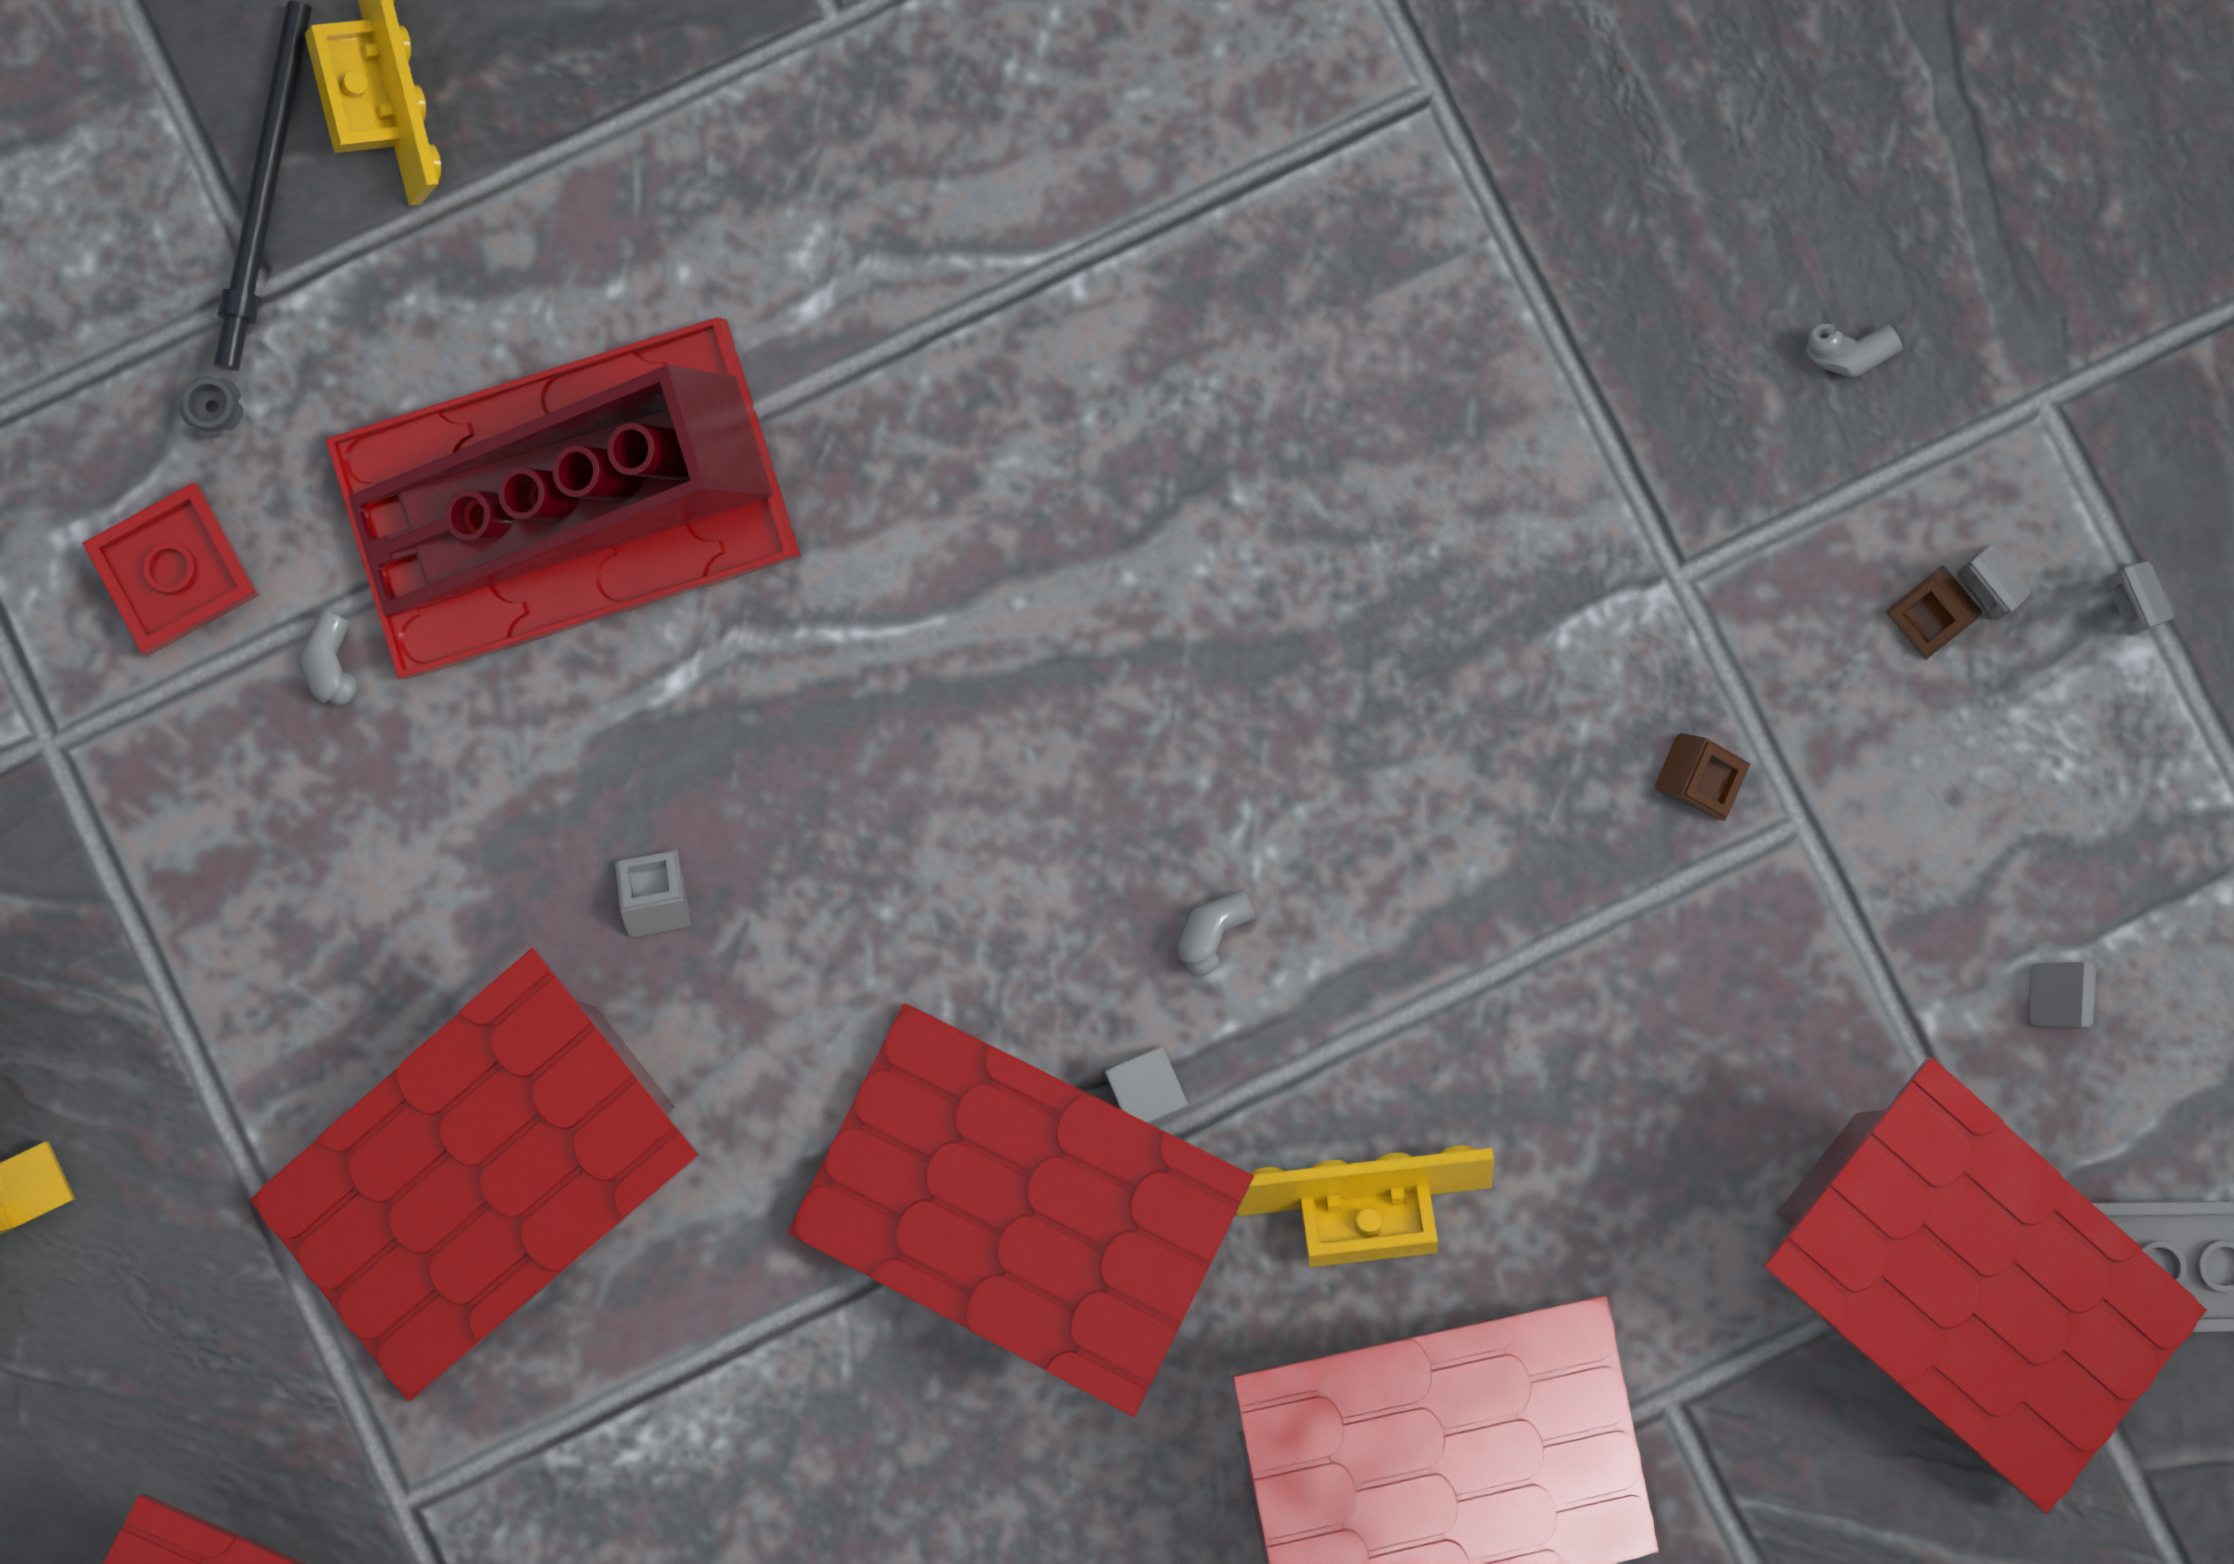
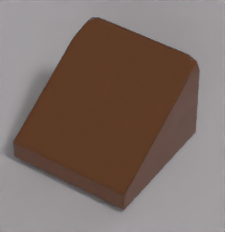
(1934, 612)
(1702, 775)

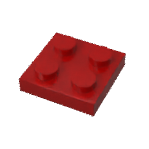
(170, 569)

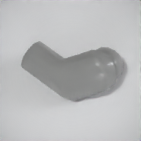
(1849, 356)
(321, 663)
(1205, 928)

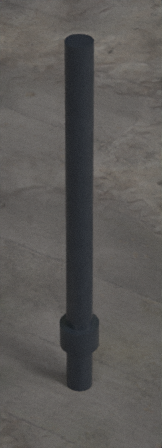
(239, 303)

